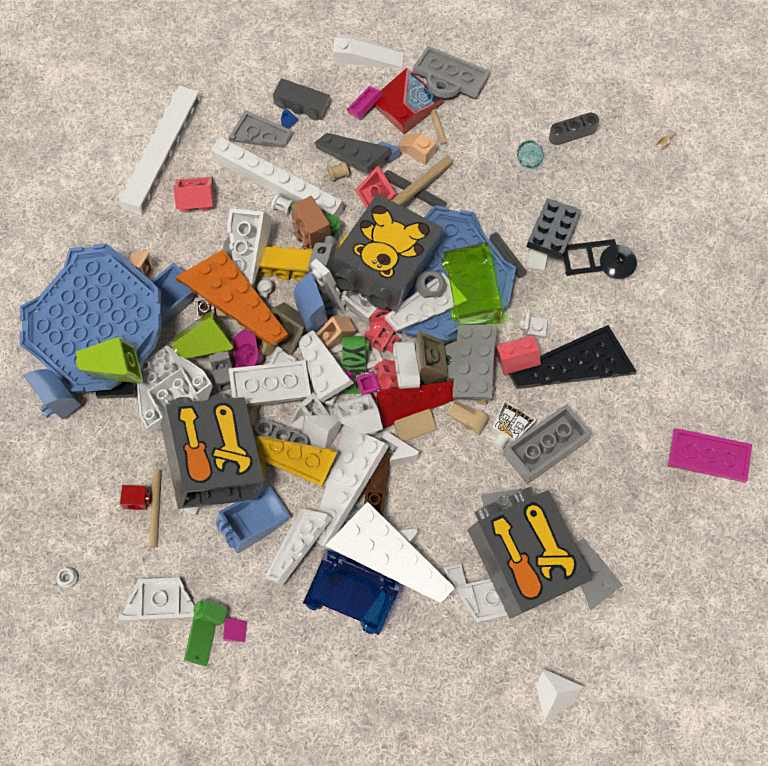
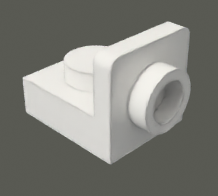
(533, 326)

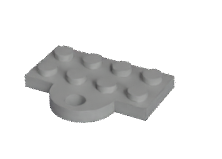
(450, 73)
(472, 362)

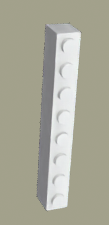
(160, 150)
(272, 177)

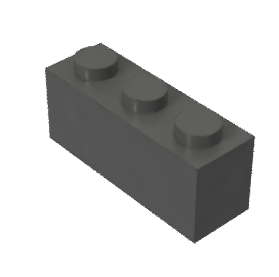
(301, 99)

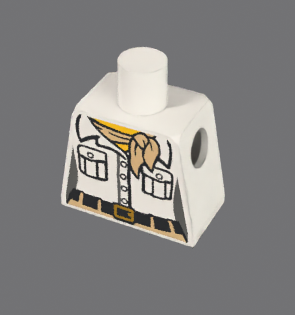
(510, 424)

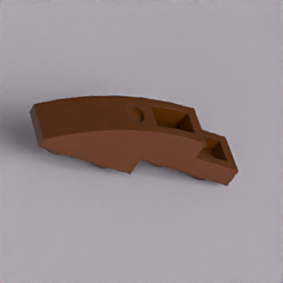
(377, 484)

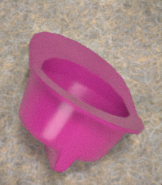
(246, 350)

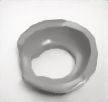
(422, 289)

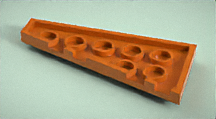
(230, 292)

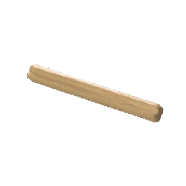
(423, 181)

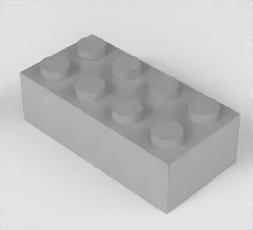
(547, 444)

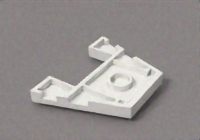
(478, 596)

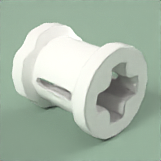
(281, 204)

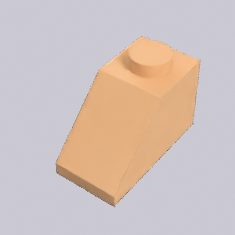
(418, 147)
(142, 262)
(334, 329)

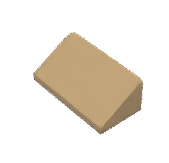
(415, 425)

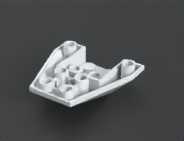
(165, 379)

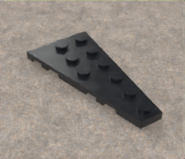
(583, 359)

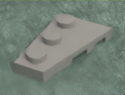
(259, 131)
(603, 582)

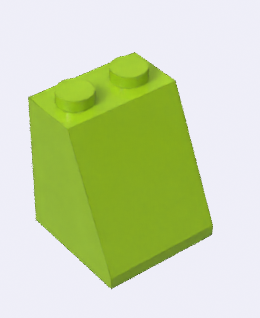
(202, 338)
(110, 361)

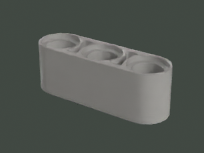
(276, 430)

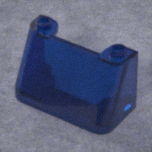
(352, 590)

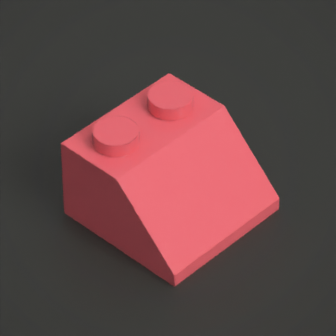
(194, 193)
(518, 354)

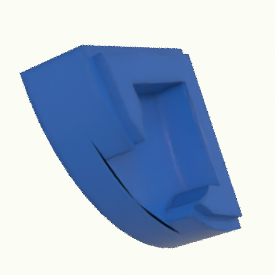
(288, 119)

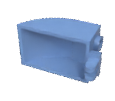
(173, 294)
(311, 304)
(52, 393)
(251, 520)

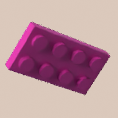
(710, 455)

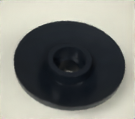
(614, 267)

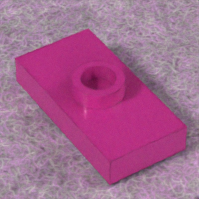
(364, 102)

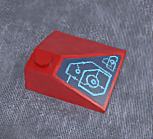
(406, 101)

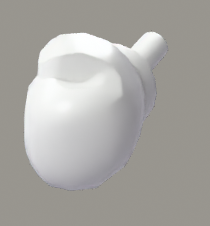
(264, 288)

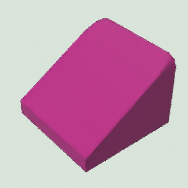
(367, 382)
(234, 630)

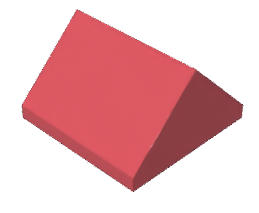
(373, 184)

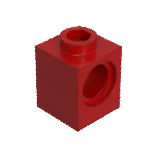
(135, 497)

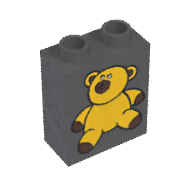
(385, 253)

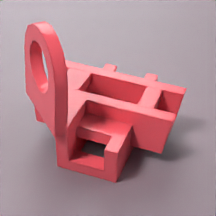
(379, 339)
(387, 375)

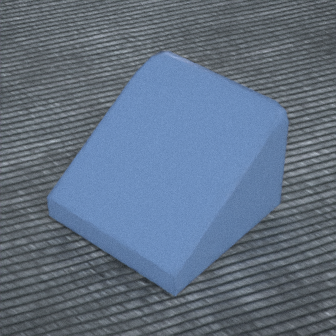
(395, 152)

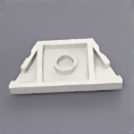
(158, 601)

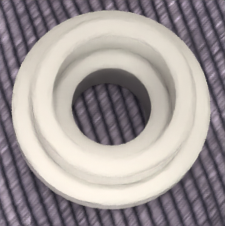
(62, 573)

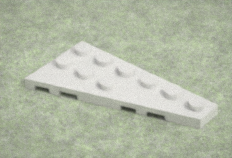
(350, 472)
(381, 547)

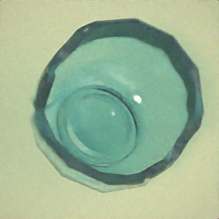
(532, 151)

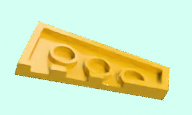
(296, 458)

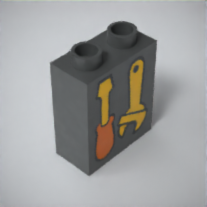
(211, 451)
(527, 551)

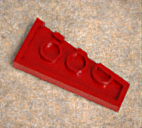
(401, 403)

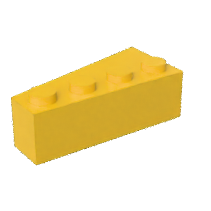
(285, 263)

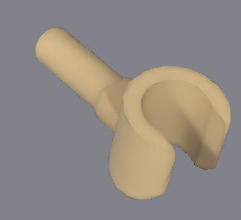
(665, 140)

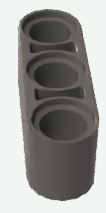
(566, 132)

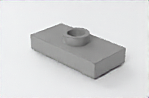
(501, 498)

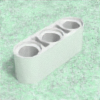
(406, 365)

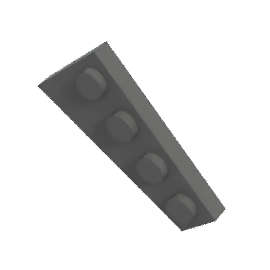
(352, 151)

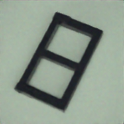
(588, 246)

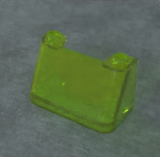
(473, 285)

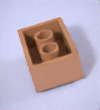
(309, 223)

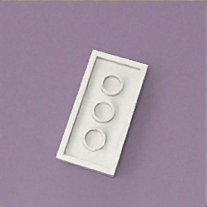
(270, 382)

